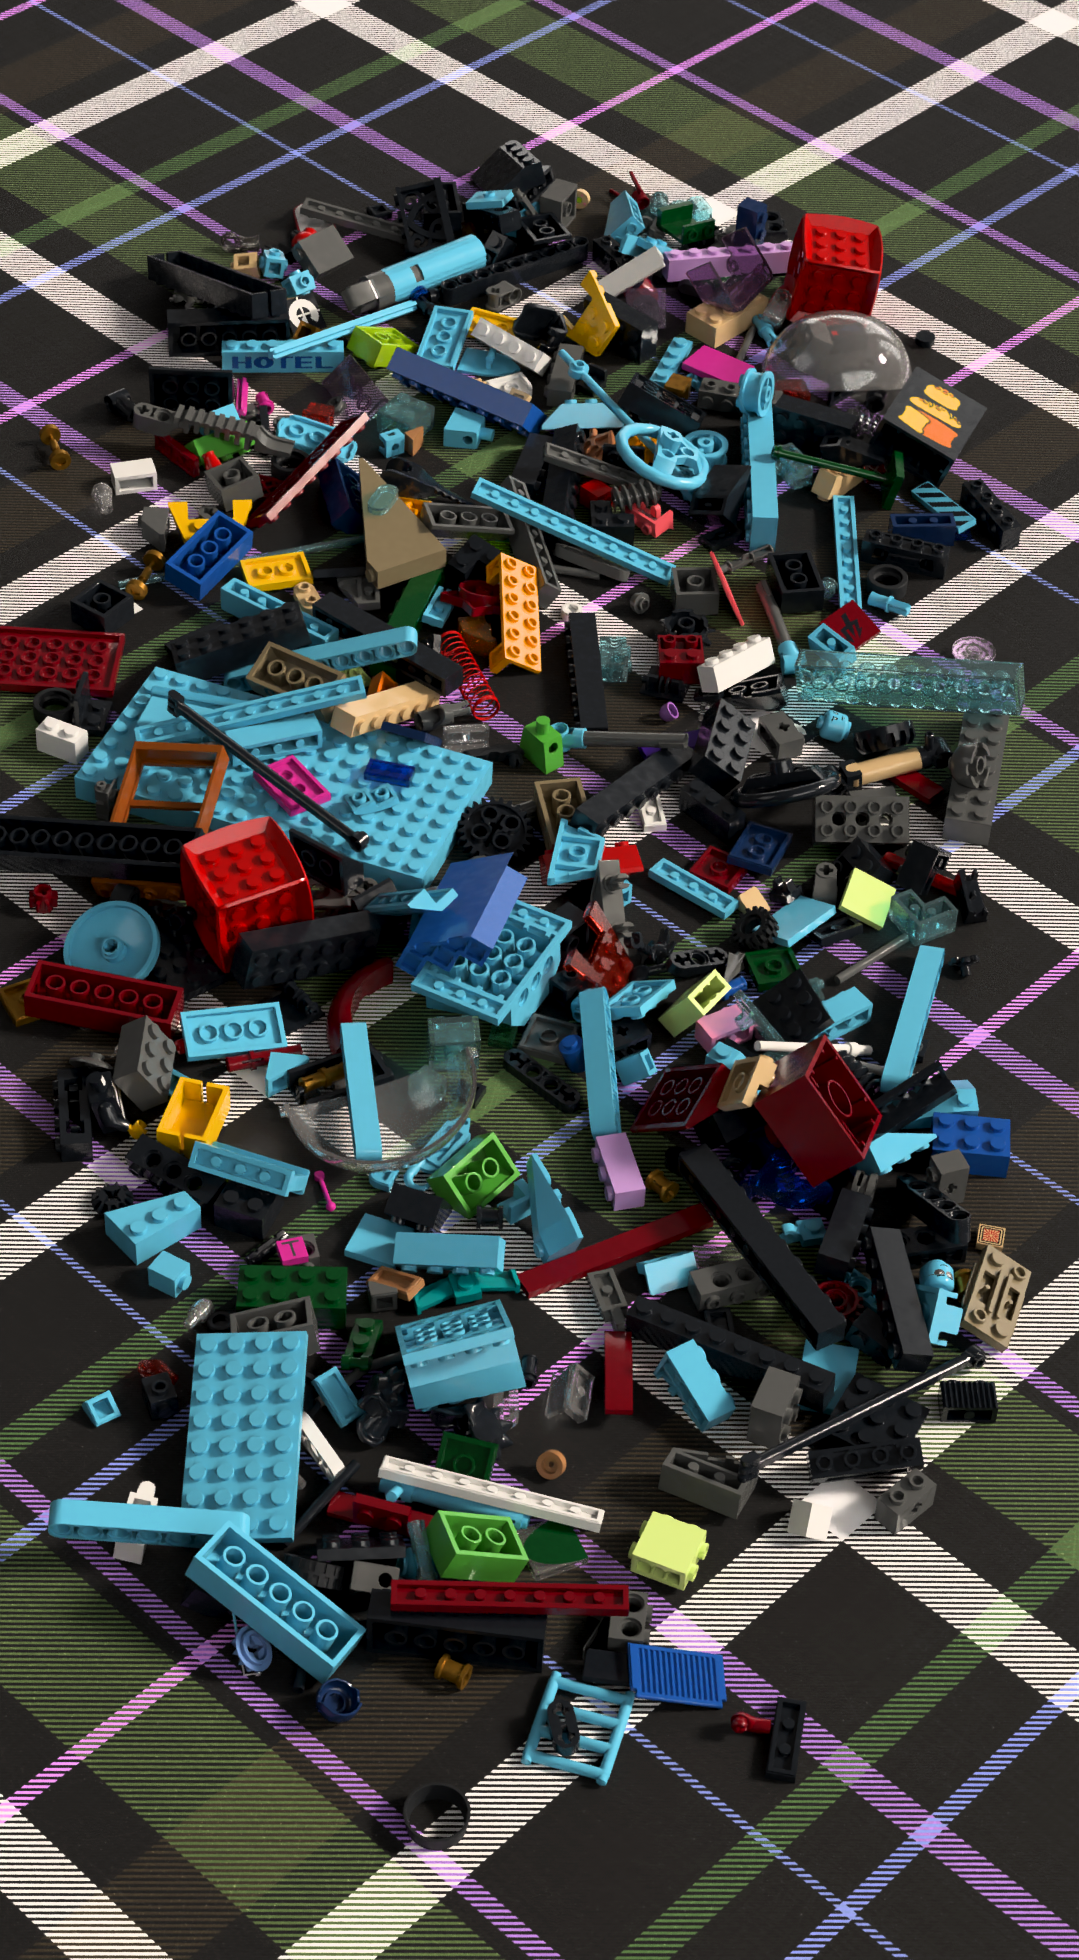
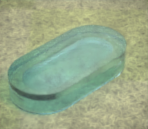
(383, 499)

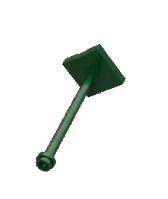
(890, 481)

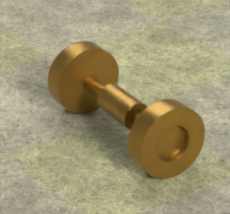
(50, 436)
(154, 561)

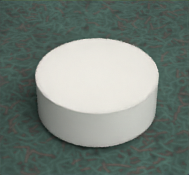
(570, 607)

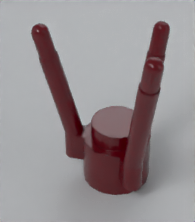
(638, 195)

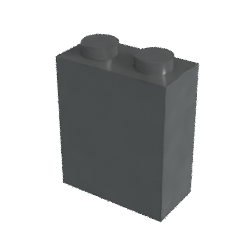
(322, 253)

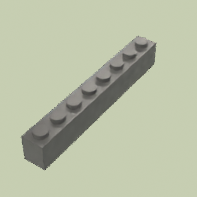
(531, 548)

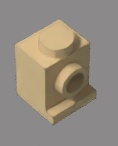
(247, 264)

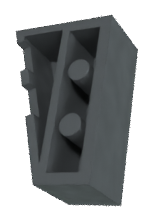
(706, 1481)

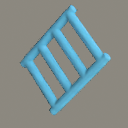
(609, 1749)

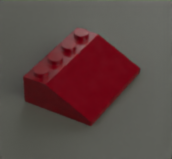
(682, 1098)

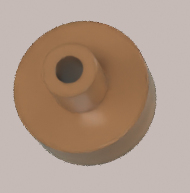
(551, 1464)

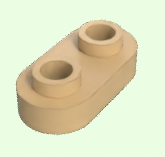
(305, 595)

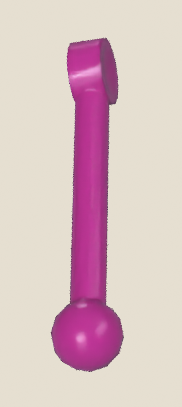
(319, 1176)

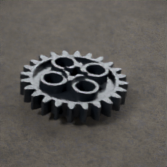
(474, 823)

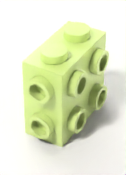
(668, 1550)

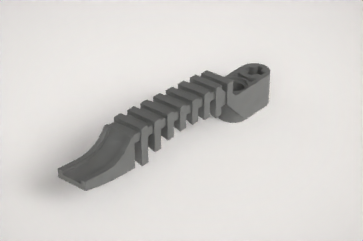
(163, 421)

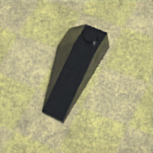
(755, 693)

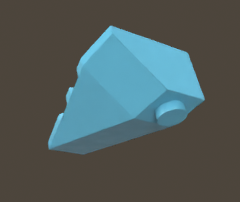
(962, 1103)
(552, 1224)

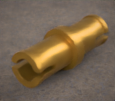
(323, 1077)

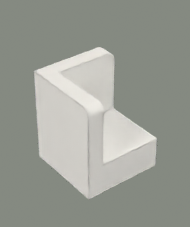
(809, 1519)

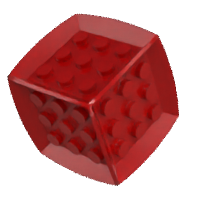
(833, 266)
(242, 883)

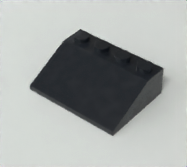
(509, 168)
(191, 387)
(660, 406)

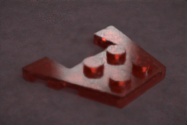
(608, 961)

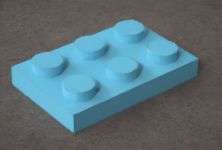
(639, 998)

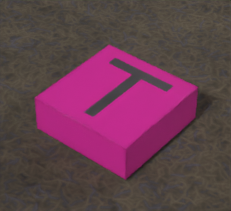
(292, 1251)

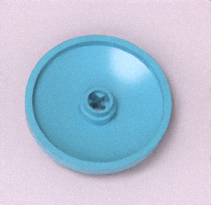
(114, 940)

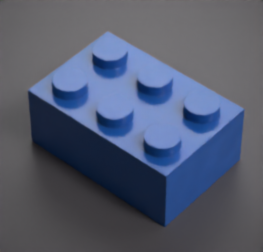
(980, 1140)

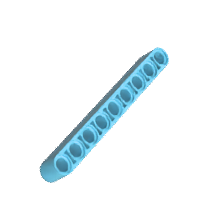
(347, 653)
(913, 1017)

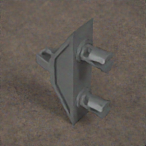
(608, 893)

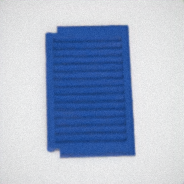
(676, 1675)

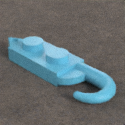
(438, 1159)

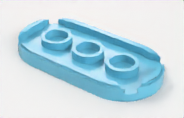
(309, 434)

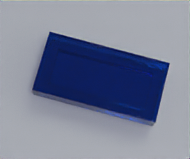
(389, 773)

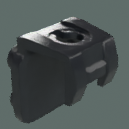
(540, 323)

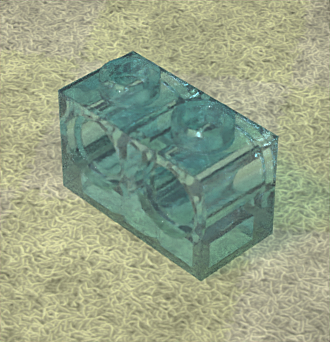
(794, 473)
(614, 658)

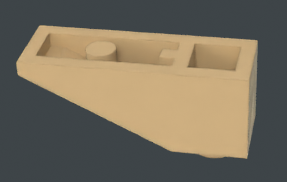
(833, 483)

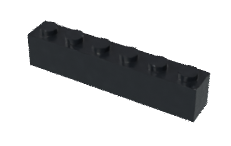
(897, 1300)

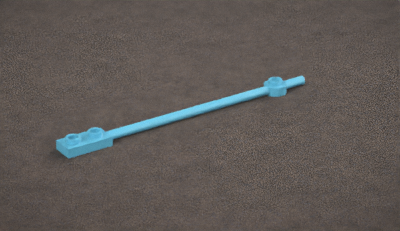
(579, 370)

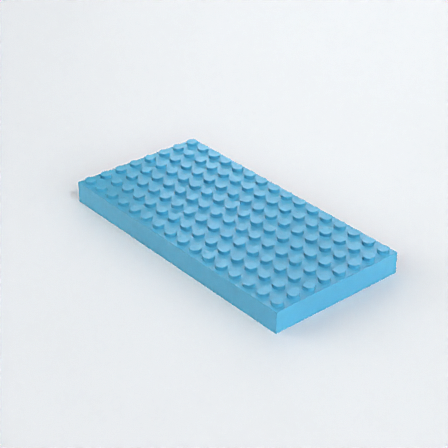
(405, 840)

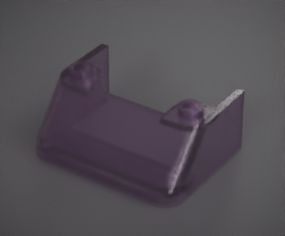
(748, 274)

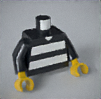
(108, 1105)

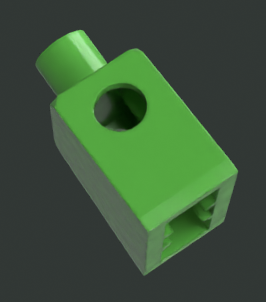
(542, 745)

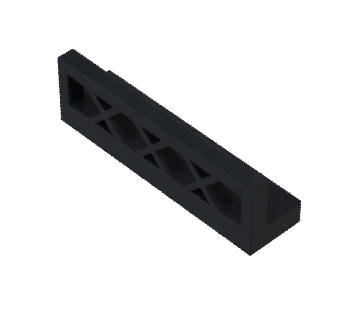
(917, 1102)

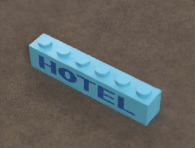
(252, 357)

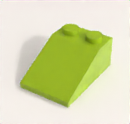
(378, 344)

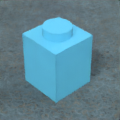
(169, 1274)

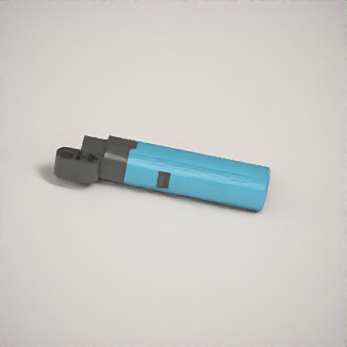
(428, 269)

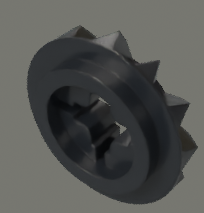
(100, 1198)

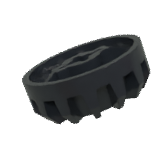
(884, 737)

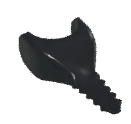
(416, 482)

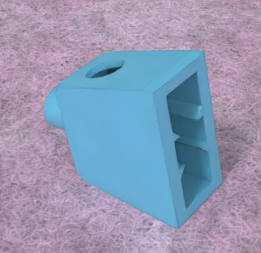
(466, 430)

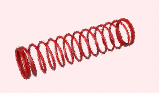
(492, 697)

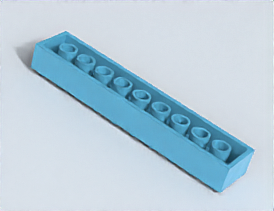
(761, 489)

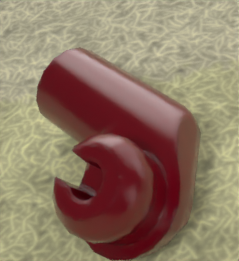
(745, 1722)

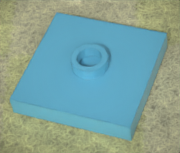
(489, 199)

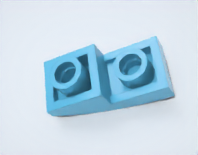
(369, 802)

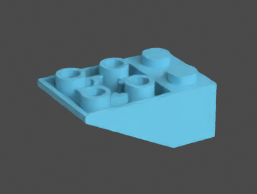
(890, 1149)

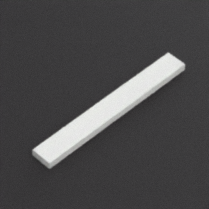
(491, 1493)

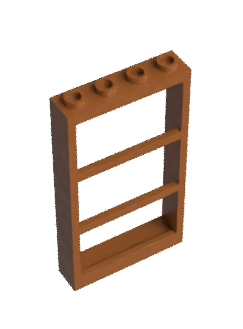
(166, 755)

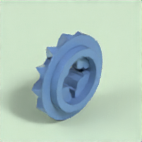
(250, 1638)

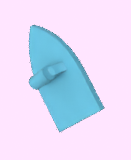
(486, 363)

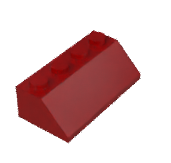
(627, 854)

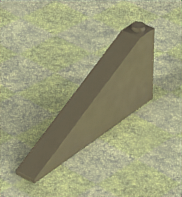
(395, 542)

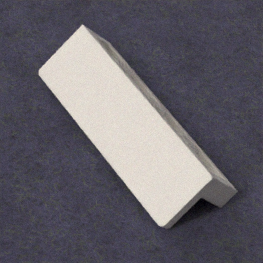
(633, 272)

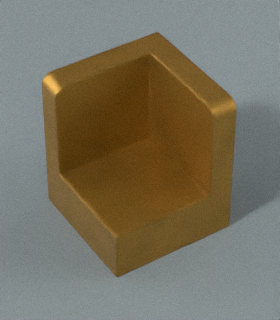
(679, 385)

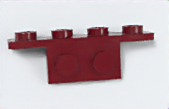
(374, 1512)

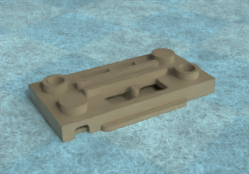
(994, 1298)

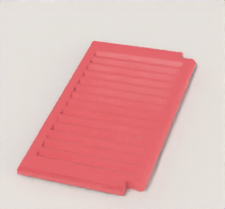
(727, 589)

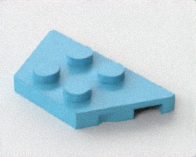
(574, 854)

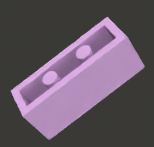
(618, 1171)

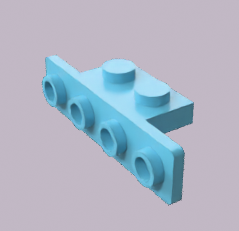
(637, 245)

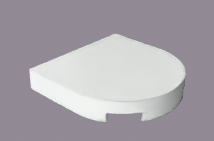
(515, 380)

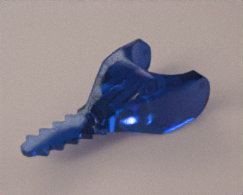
(779, 1184)

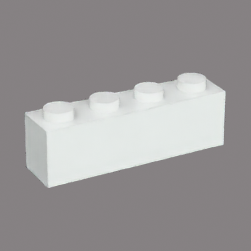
(511, 346)
(735, 664)

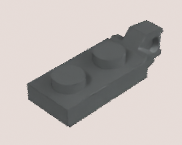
(608, 1297)

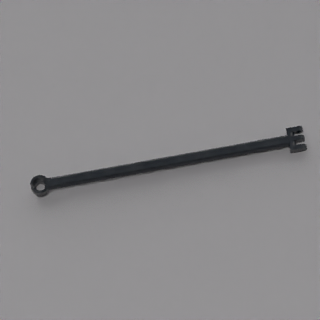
(176, 706)
(753, 1462)

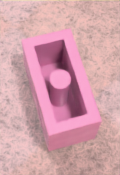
(719, 1026)

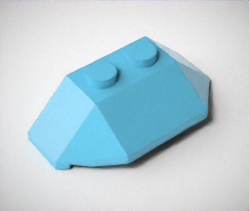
(586, 414)

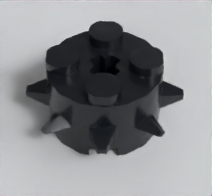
(686, 623)

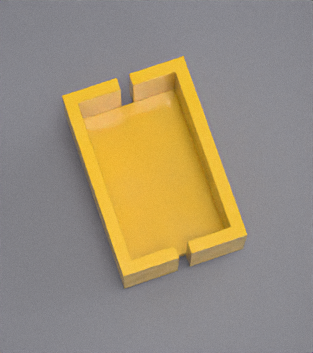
(191, 1119)

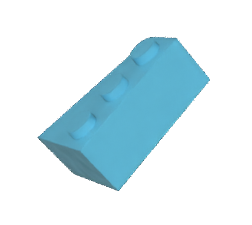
(152, 1225)
(696, 1385)

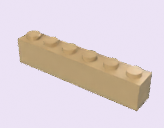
(388, 705)

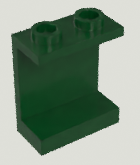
(678, 223)

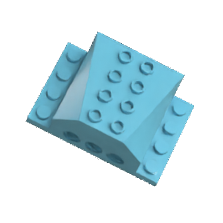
(511, 979)
(460, 1355)

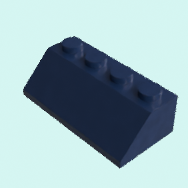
(342, 496)

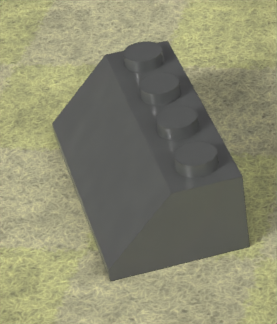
(465, 520)

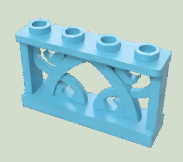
(249, 1168)

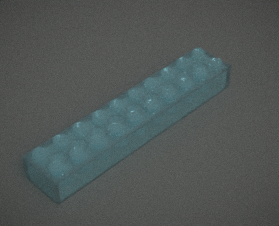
(910, 682)

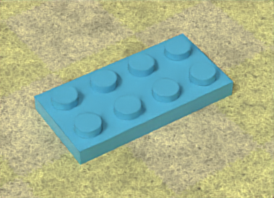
(445, 335)
(232, 1031)

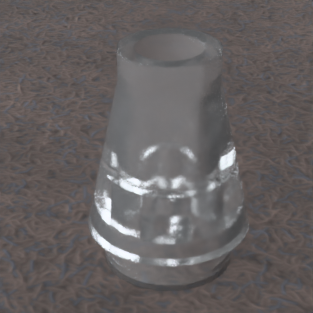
(103, 497)

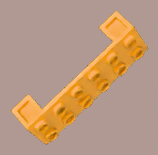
(518, 614)

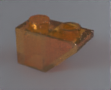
(477, 635)

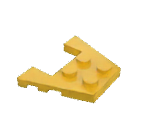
(598, 320)
(189, 527)

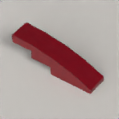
(618, 1373)

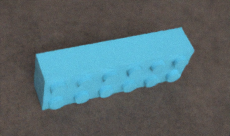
(275, 1601)

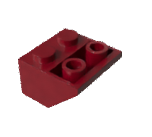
(679, 657)

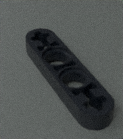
(537, 1083)

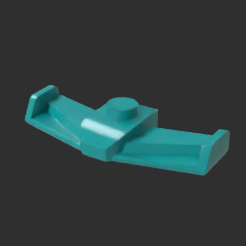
(464, 1288)

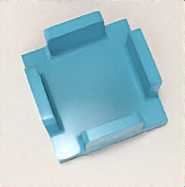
(937, 1313)

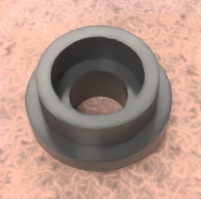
(640, 602)

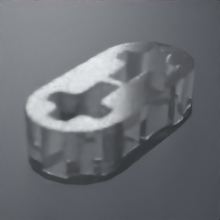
(510, 1403)

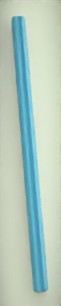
(341, 330)

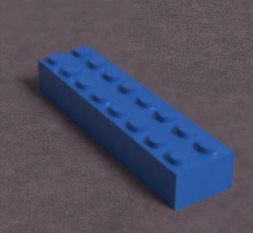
(465, 392)

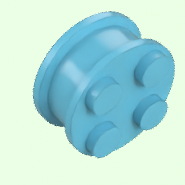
(755, 392)
(711, 445)

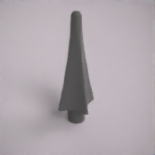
(734, 965)

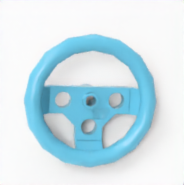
(669, 451)

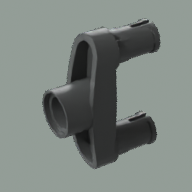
(440, 715)

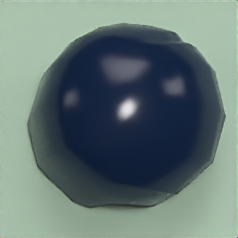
(338, 1700)

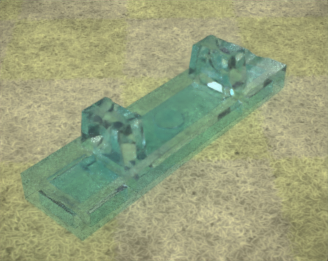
(752, 1016)

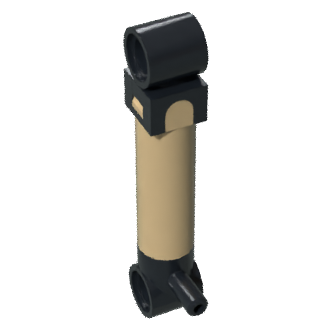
(933, 753)

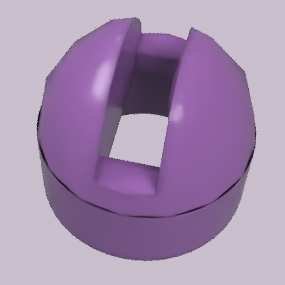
(668, 712)

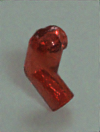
(152, 1367)

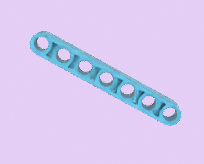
(599, 1062)
(360, 1091)
(139, 1523)

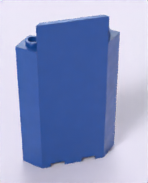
(471, 921)

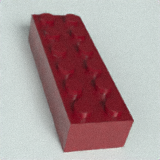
(100, 999)

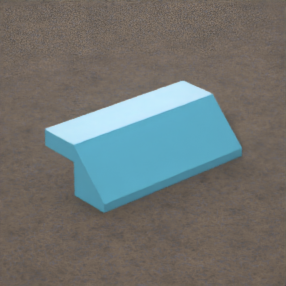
(411, 902)

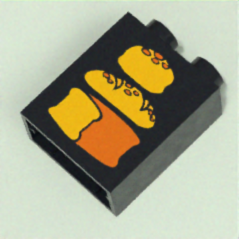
(928, 426)

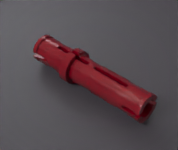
(235, 1062)

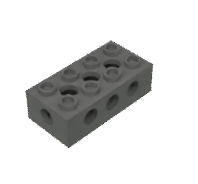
(870, 808)

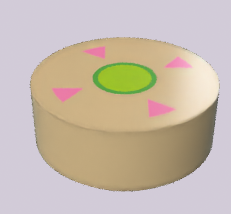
(583, 199)

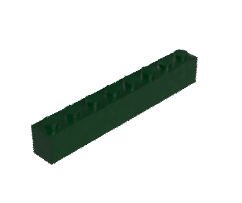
(410, 608)

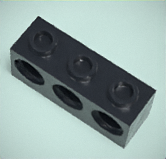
(925, 1244)

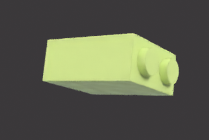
(694, 1003)

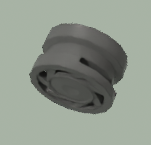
(865, 1183)

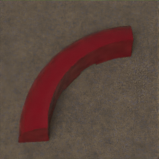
(354, 989)

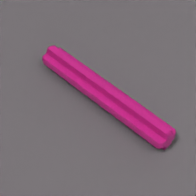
(241, 396)

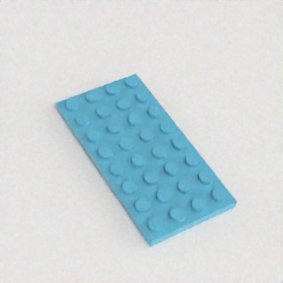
(247, 1428)

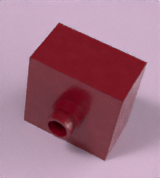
(818, 1111)

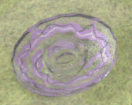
(973, 649)

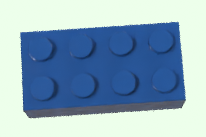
(208, 555)

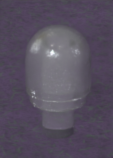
(199, 1313)

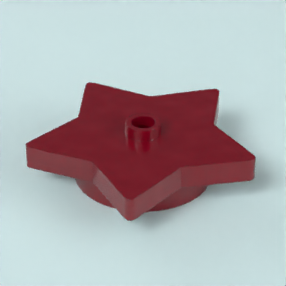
(475, 598)

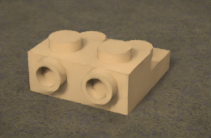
(744, 1081)

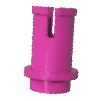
(263, 399)

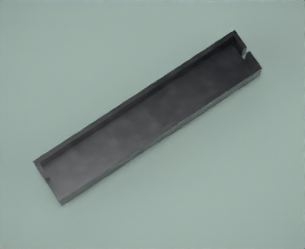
(217, 285)

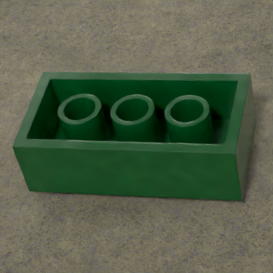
(275, 1284)

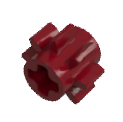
(43, 898)

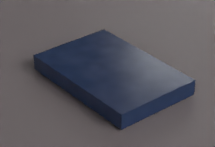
(411, 733)
(759, 848)

